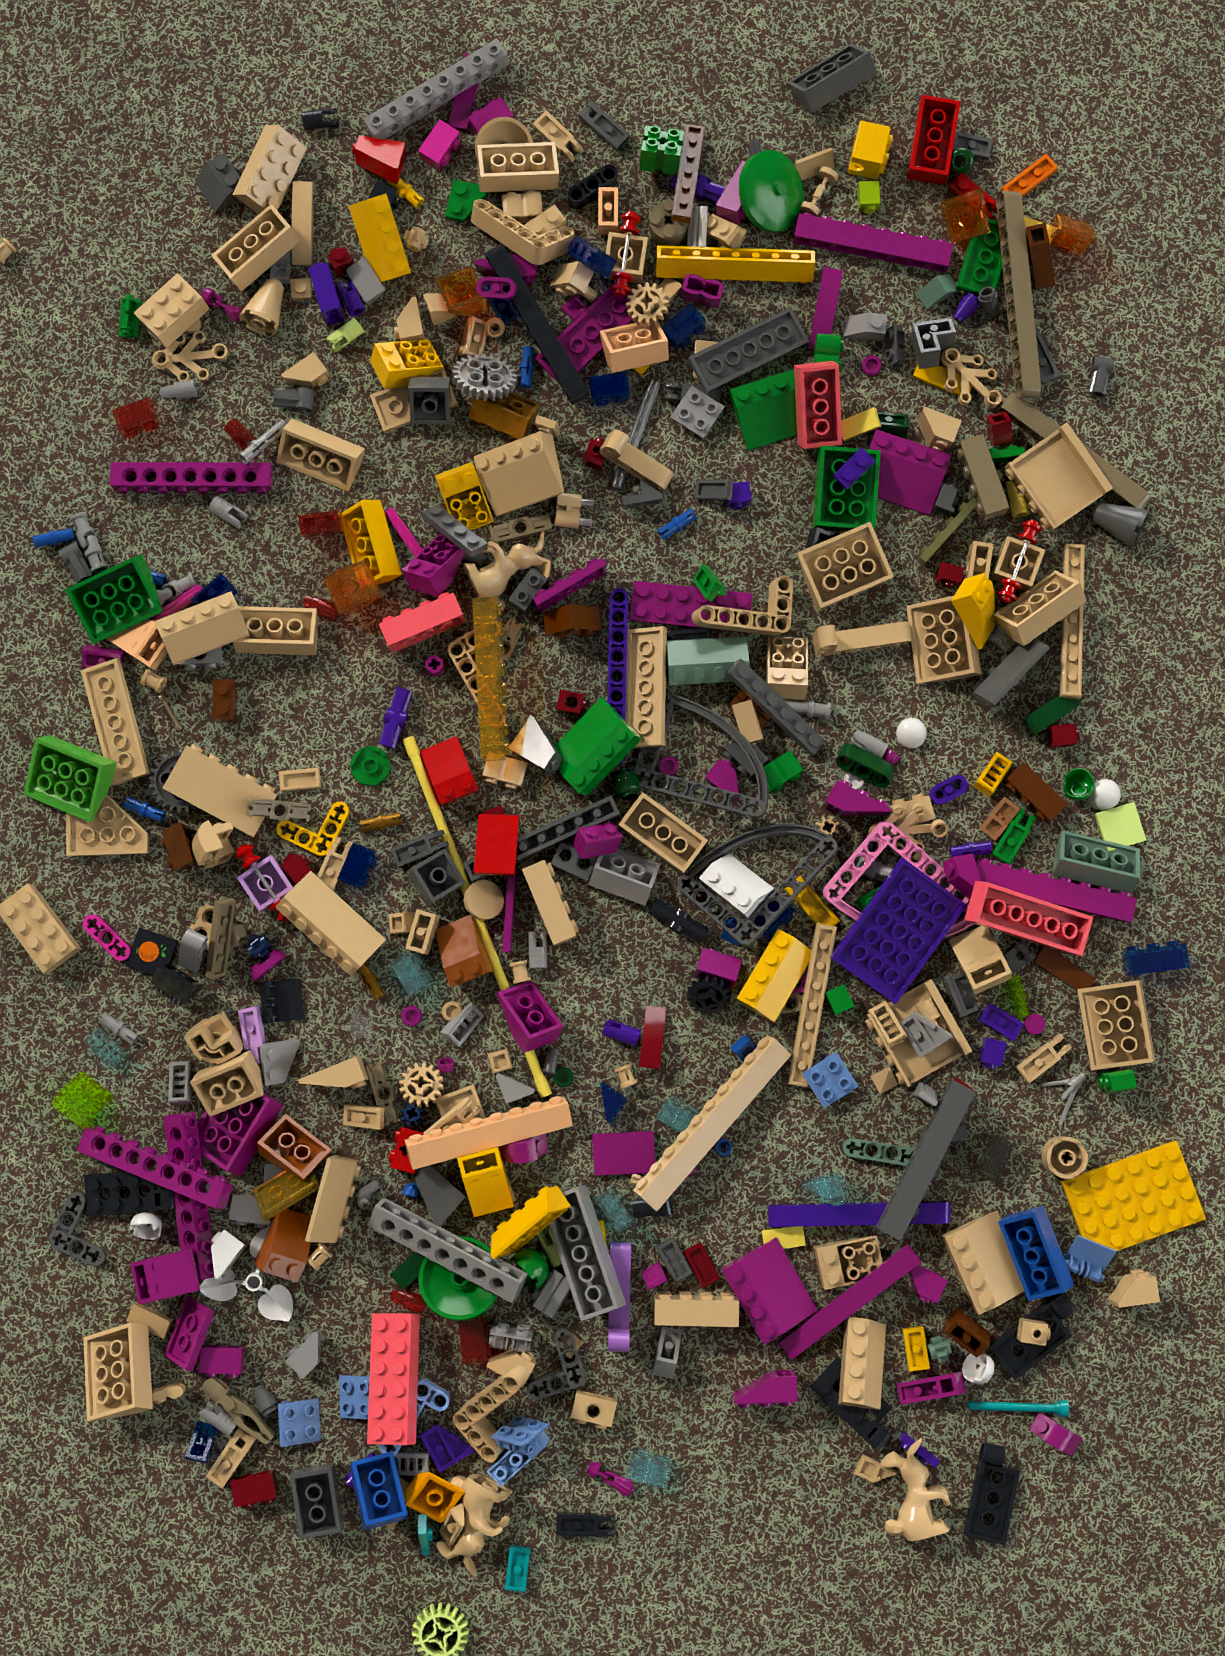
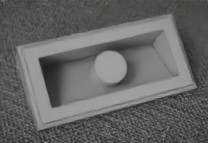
(365, 280)

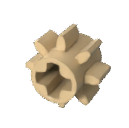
(415, 239)
(828, 822)

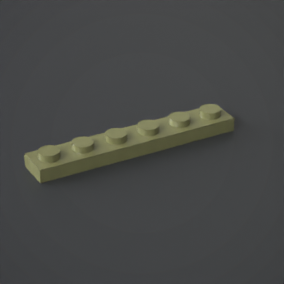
(951, 525)

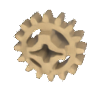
(639, 302)
(429, 1086)

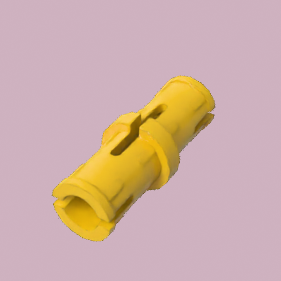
(406, 191)

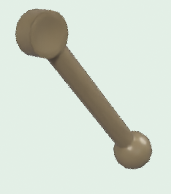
(178, 726)

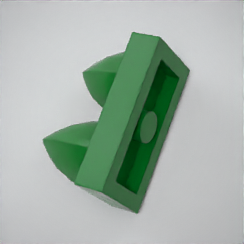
(708, 583)

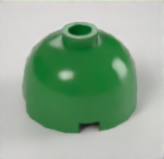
(534, 1264)

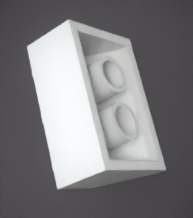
(736, 885)

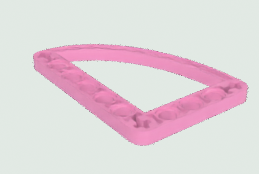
(869, 857)

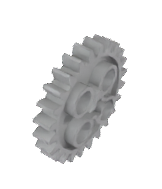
(469, 377)

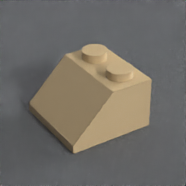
(938, 429)
(1135, 1289)
(505, 1361)

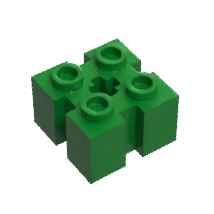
(661, 150)

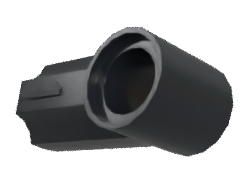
(642, 1209)

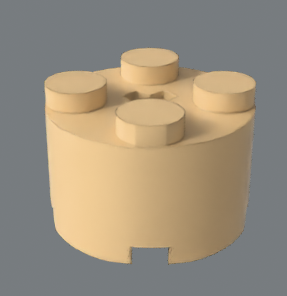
(1064, 1145)

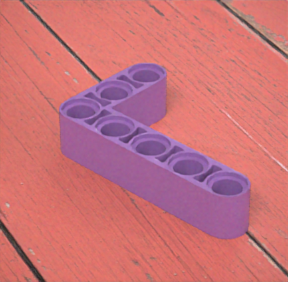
(619, 1318)

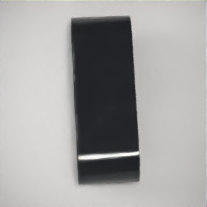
(597, 179)

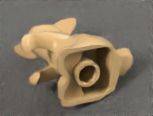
(494, 578)
(478, 1500)
(915, 1515)

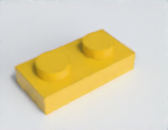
(915, 1348)

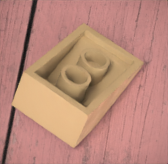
(344, 1074)

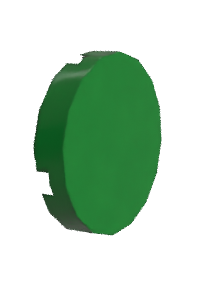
(370, 766)

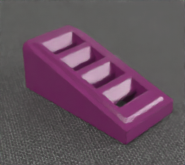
(654, 1275)

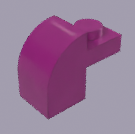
(524, 1150)
(1055, 1434)

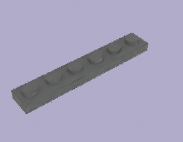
(775, 707)

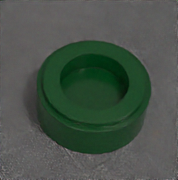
(563, 1077)

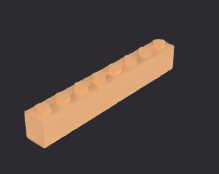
(488, 1132)

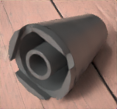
(1120, 521)

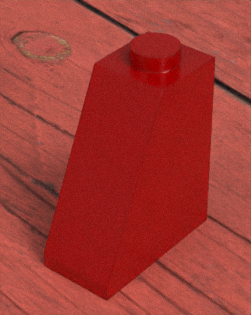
(380, 156)

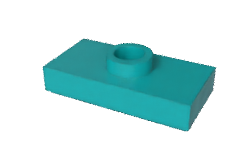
(425, 1534)
(517, 1568)

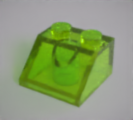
(82, 1100)

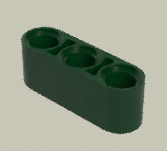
(1050, 713)
(865, 765)

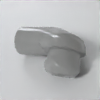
(364, 1194)

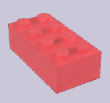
(818, 404)
(422, 622)

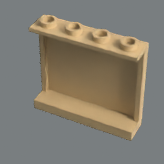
(1058, 477)
(903, 1055)

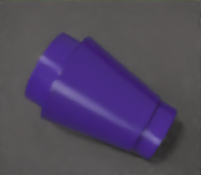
(967, 306)

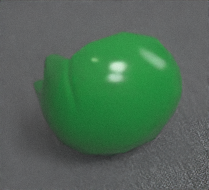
(1078, 784)

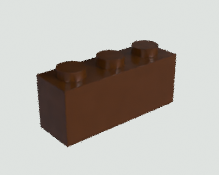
(1034, 793)

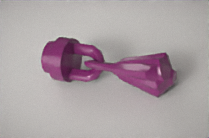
(209, 294)
(621, 1484)

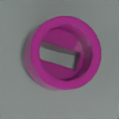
(890, 756)
(445, 1065)

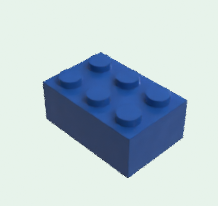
(378, 1491)

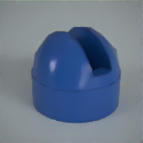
(728, 1147)
(411, 1190)

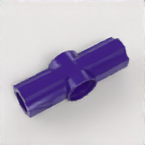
(704, 189)
(395, 718)

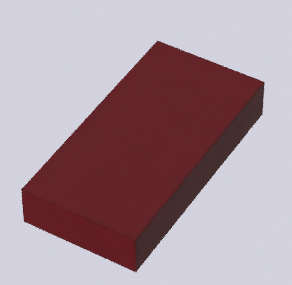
(701, 1265)

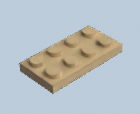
(393, 405)

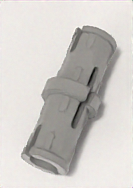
(118, 1028)

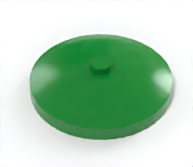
(771, 191)
(452, 1294)

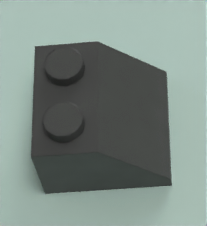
(218, 182)
(430, 400)
(435, 877)

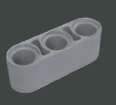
(192, 950)

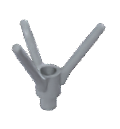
(1072, 1087)

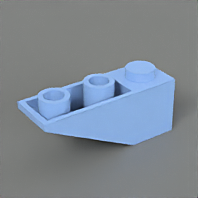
(513, 1461)

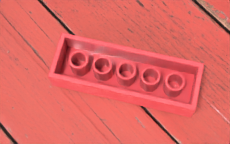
(1028, 918)
(393, 1379)

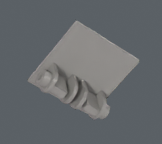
(697, 412)
(521, 1333)

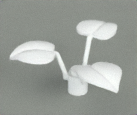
(273, 1305)

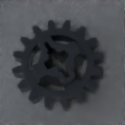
(709, 995)

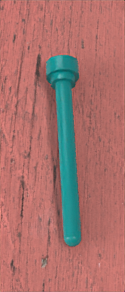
(1059, 1408)

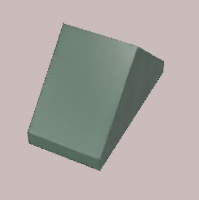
(937, 290)

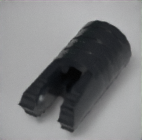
(314, 119)

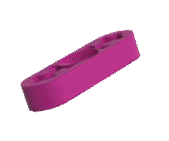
(100, 923)

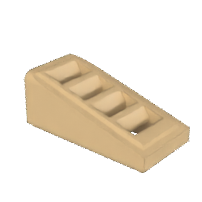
(897, 1039)

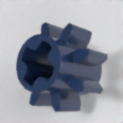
(258, 946)
(414, 1120)

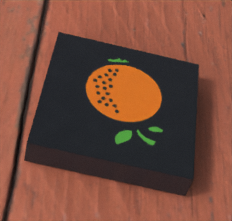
(150, 950)

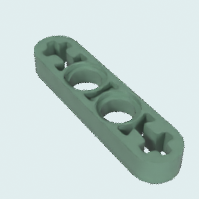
(882, 1149)

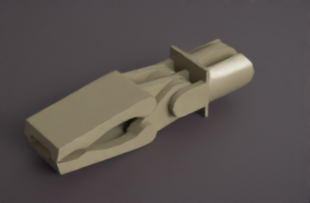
(237, 1408)

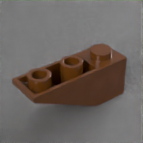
(1040, 255)

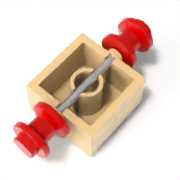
(629, 251)
(1018, 562)

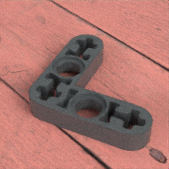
(67, 1233)
(564, 1375)

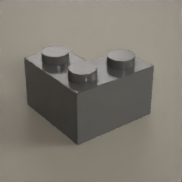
(930, 339)

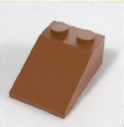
(462, 951)
(292, 1148)
(284, 1246)

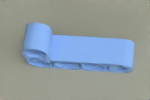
(422, 1399)

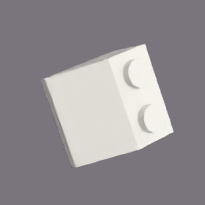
(225, 1252)

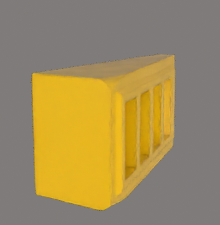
(985, 784)

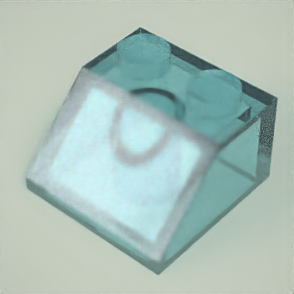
(827, 1187)

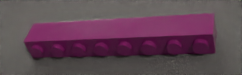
(873, 242)
(1060, 892)

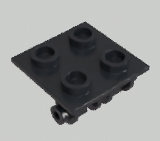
(281, 1000)

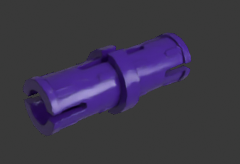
(971, 848)

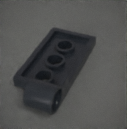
(117, 1204)
(1055, 1308)
(871, 1432)
(990, 1460)

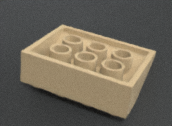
(520, 473)
(844, 566)
(941, 642)
(1116, 1025)
(332, 1199)
(983, 1262)
(117, 1372)

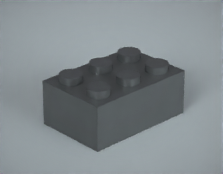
(317, 1500)

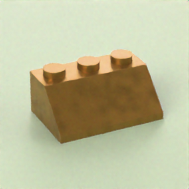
(510, 414)

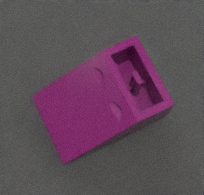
(434, 566)
(847, 801)
(165, 1276)
(773, 1387)

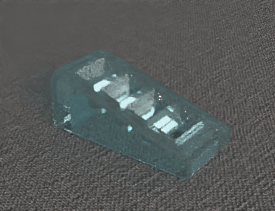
(112, 1064)

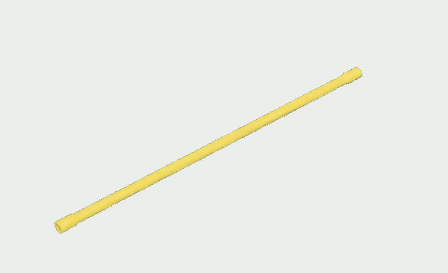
(414, 754)

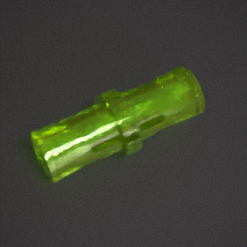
(1018, 997)

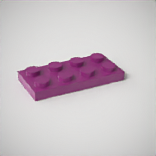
(563, 588)

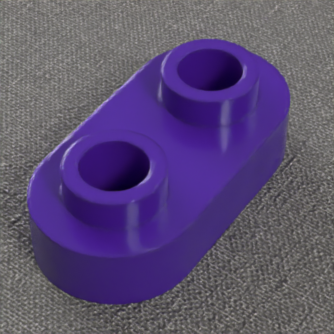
(947, 789)

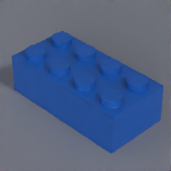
(1036, 1253)

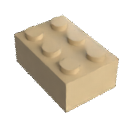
(171, 310)

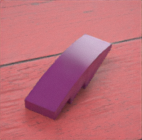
(825, 304)

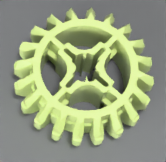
(436, 1614)

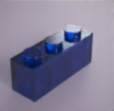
(591, 256)
(1155, 958)

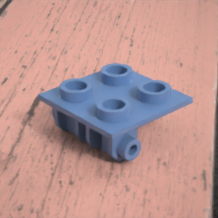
(830, 1079)
(1088, 1258)
(354, 1396)
(299, 1422)
(518, 1434)

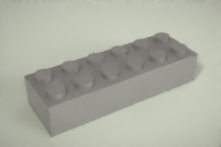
(586, 1257)

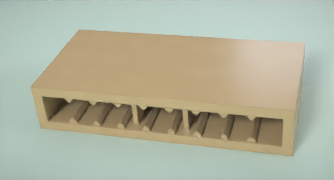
(217, 788)
(330, 923)

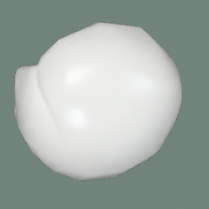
(911, 733)
(1105, 795)
(143, 1231)
(983, 1373)

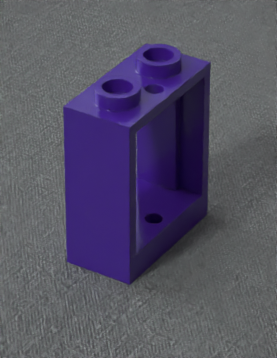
(326, 293)

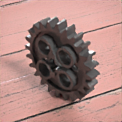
(162, 770)

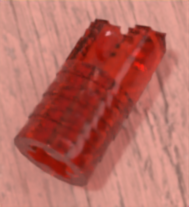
(238, 433)
(324, 607)
(409, 1300)

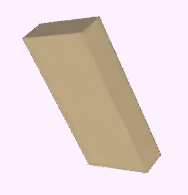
(747, 720)
(300, 779)

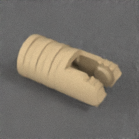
(929, 1010)

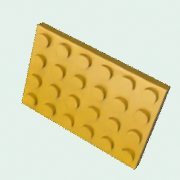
(1134, 1198)

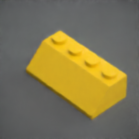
(380, 237)
(370, 539)
(775, 976)
(528, 1222)

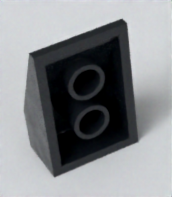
(175, 983)

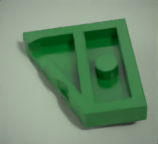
(462, 199)

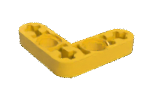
(314, 838)

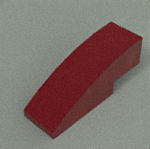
(652, 1037)

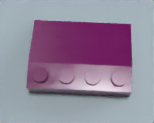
(909, 471)
(233, 1134)
(769, 1290)

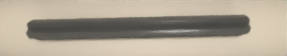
(638, 428)

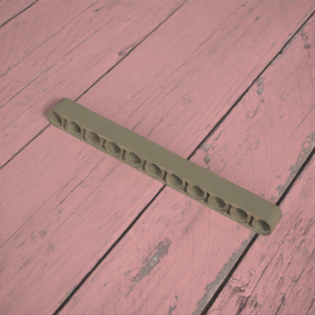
(1018, 294)

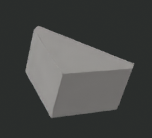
(513, 1089)

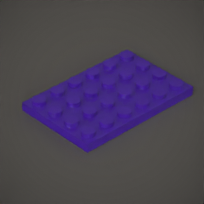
(898, 930)

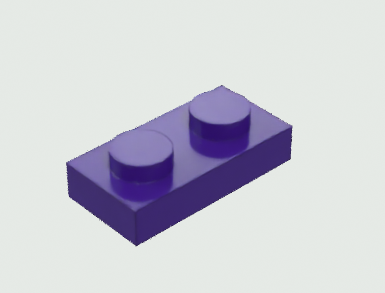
(853, 468)
(1000, 1021)
(924, 1455)

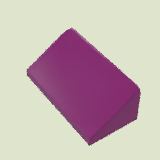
(96, 655)

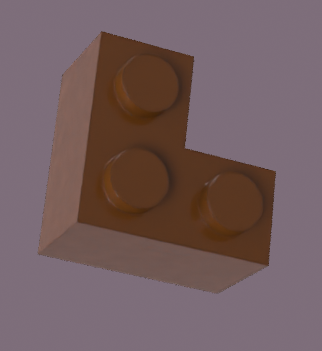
(572, 621)

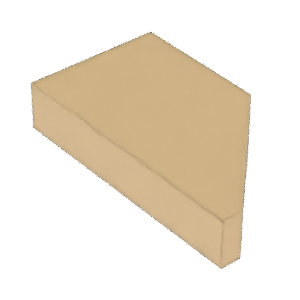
(871, 1469)

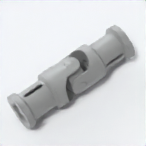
(88, 542)
(181, 586)

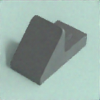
(648, 497)

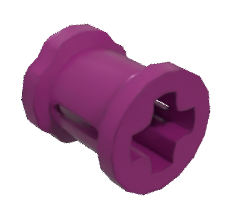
(429, 662)

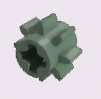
(939, 1349)

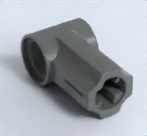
(1100, 375)
(299, 399)
(75, 561)

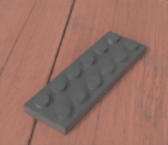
(748, 350)

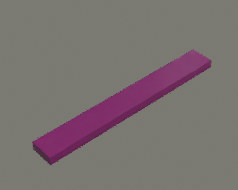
(850, 1301)

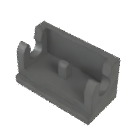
(960, 994)

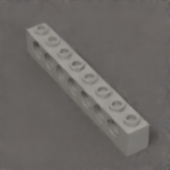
(437, 90)
(447, 1250)

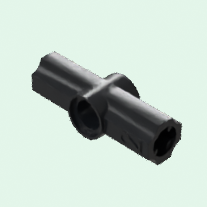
(678, 920)

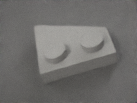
(924, 1033)
(277, 1060)

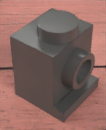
(946, 499)

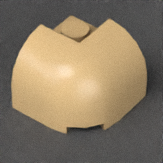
(211, 844)
(215, 1039)

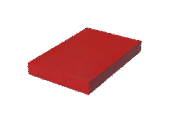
(496, 844)

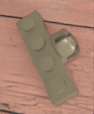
(223, 938)

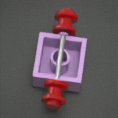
(263, 882)

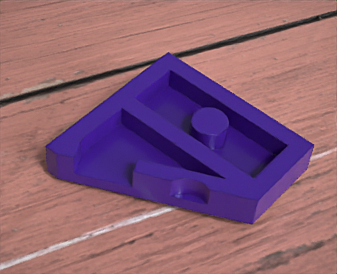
(444, 1447)

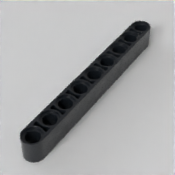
(538, 326)

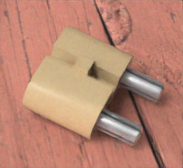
(568, 510)

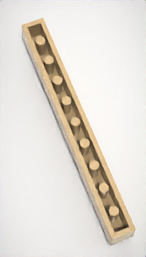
(711, 1122)

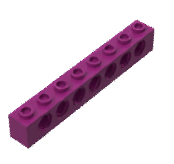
(122, 471)
(92, 1145)
(191, 1215)

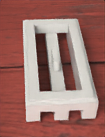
(698, 229)

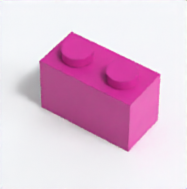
(439, 145)

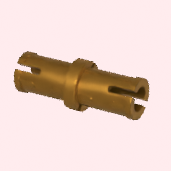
(381, 822)
(370, 981)

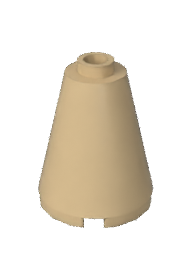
(264, 308)

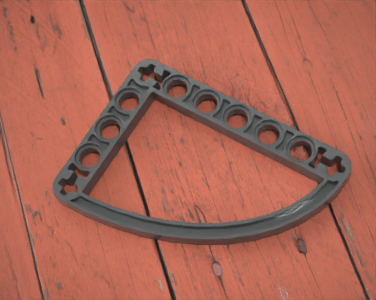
(690, 786)
(776, 896)

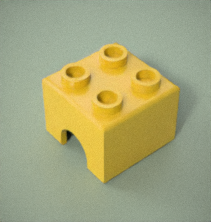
(870, 150)

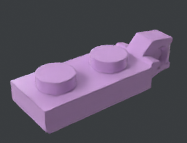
(252, 1030)

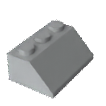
(625, 875)

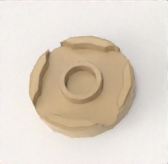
(483, 900)

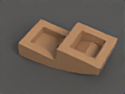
(999, 818)

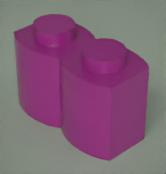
(699, 290)

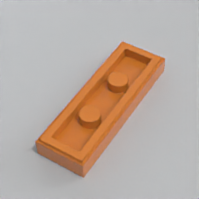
(1032, 176)

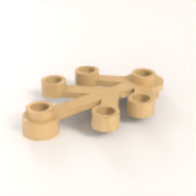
(187, 357)
(969, 375)
(906, 827)

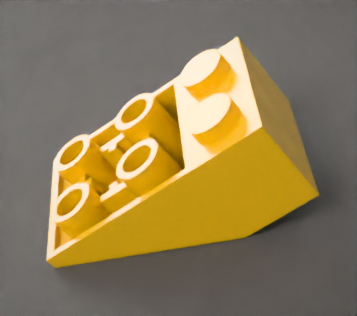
(404, 359)
(464, 496)
(485, 1181)

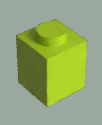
(868, 196)

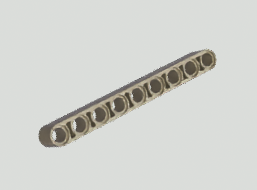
(1041, 426)

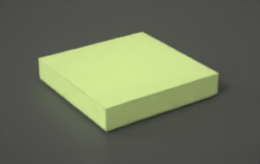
(1121, 825)

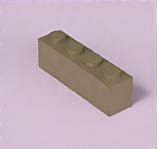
(983, 477)

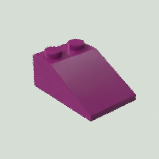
(529, 1016)

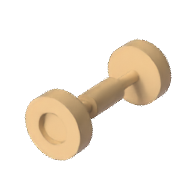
(827, 175)

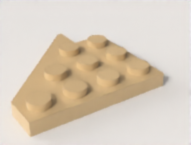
(109, 833)

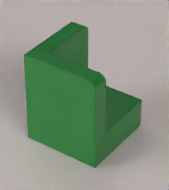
(839, 999)

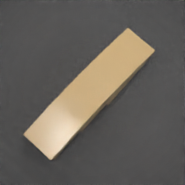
(303, 222)

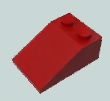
(449, 771)

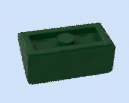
(893, 424)

